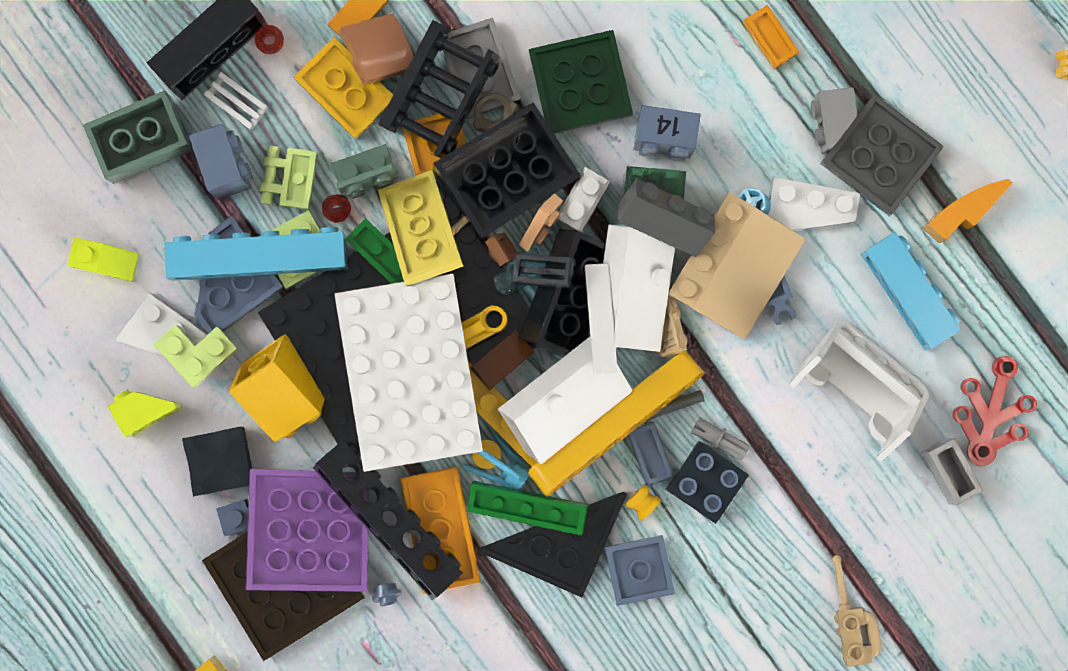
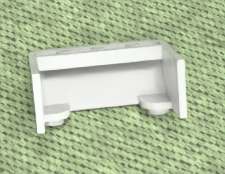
(870, 380)

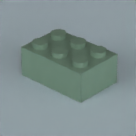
(138, 137)

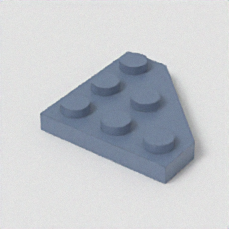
(231, 298)

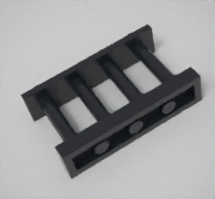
(423, 66)

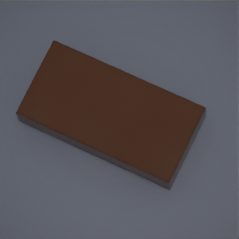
(502, 360)

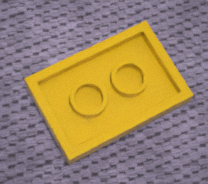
(340, 91)

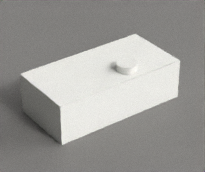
(639, 286)
(562, 403)

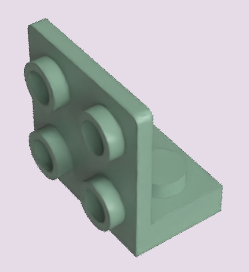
(364, 172)

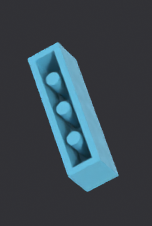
(911, 291)

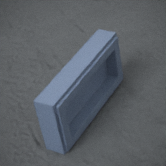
(650, 454)

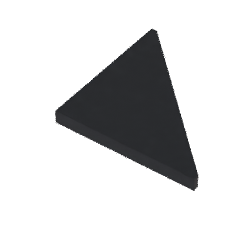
(560, 556)

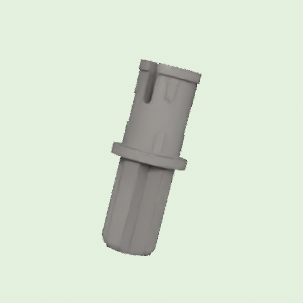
(720, 439)

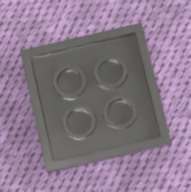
(882, 155)

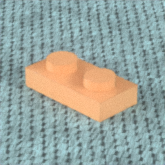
(544, 218)

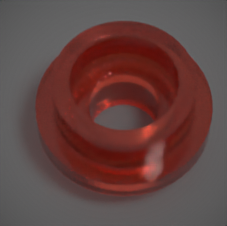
(263, 33)
(336, 214)

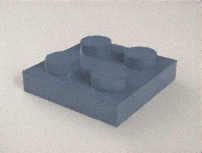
(639, 570)

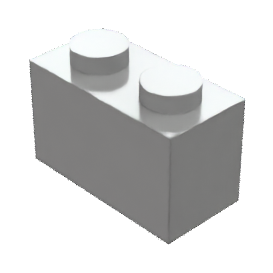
(952, 471)

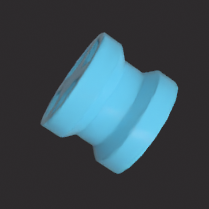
(754, 196)

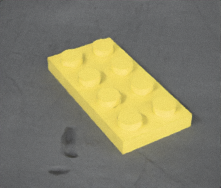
(420, 228)

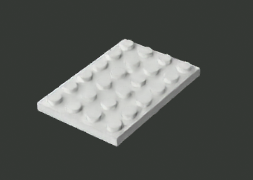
(408, 372)

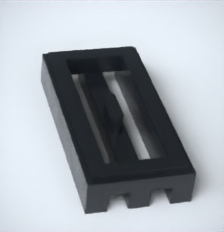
(568, 273)

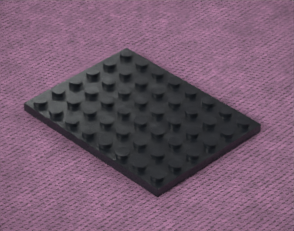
(313, 324)

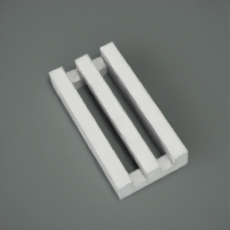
(217, 86)

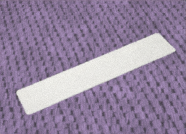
(601, 318)

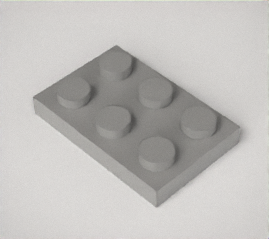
(478, 39)

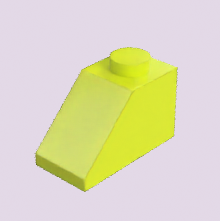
(103, 259)
(140, 411)

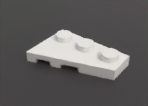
(810, 205)
(152, 322)

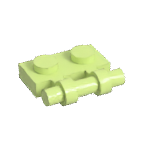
(297, 179)

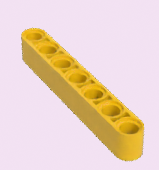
(617, 423)

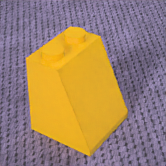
(277, 390)

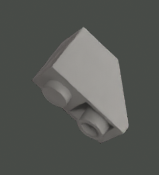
(834, 114)

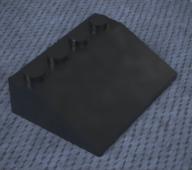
(505, 170)

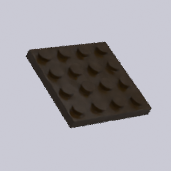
(272, 617)

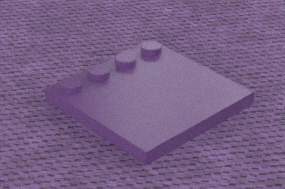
(303, 535)

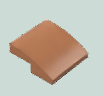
(377, 48)

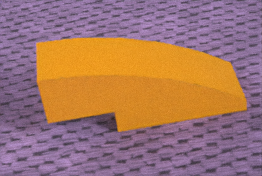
(965, 210)

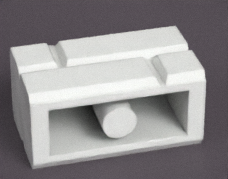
(582, 200)

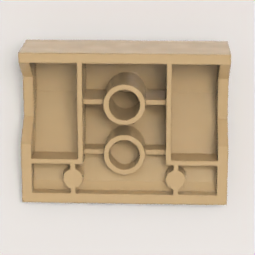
(737, 266)

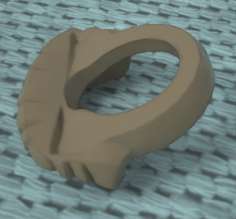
(483, 124)

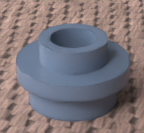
(386, 594)

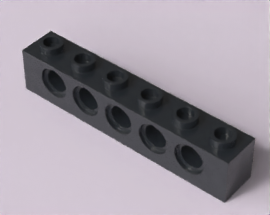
(391, 537)

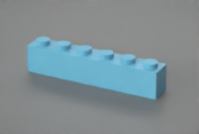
(256, 255)

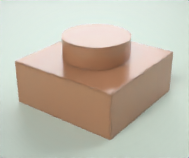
(501, 249)

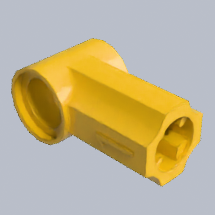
(476, 328)

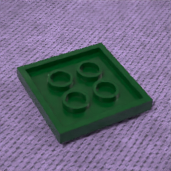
(580, 82)

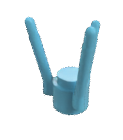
(514, 473)

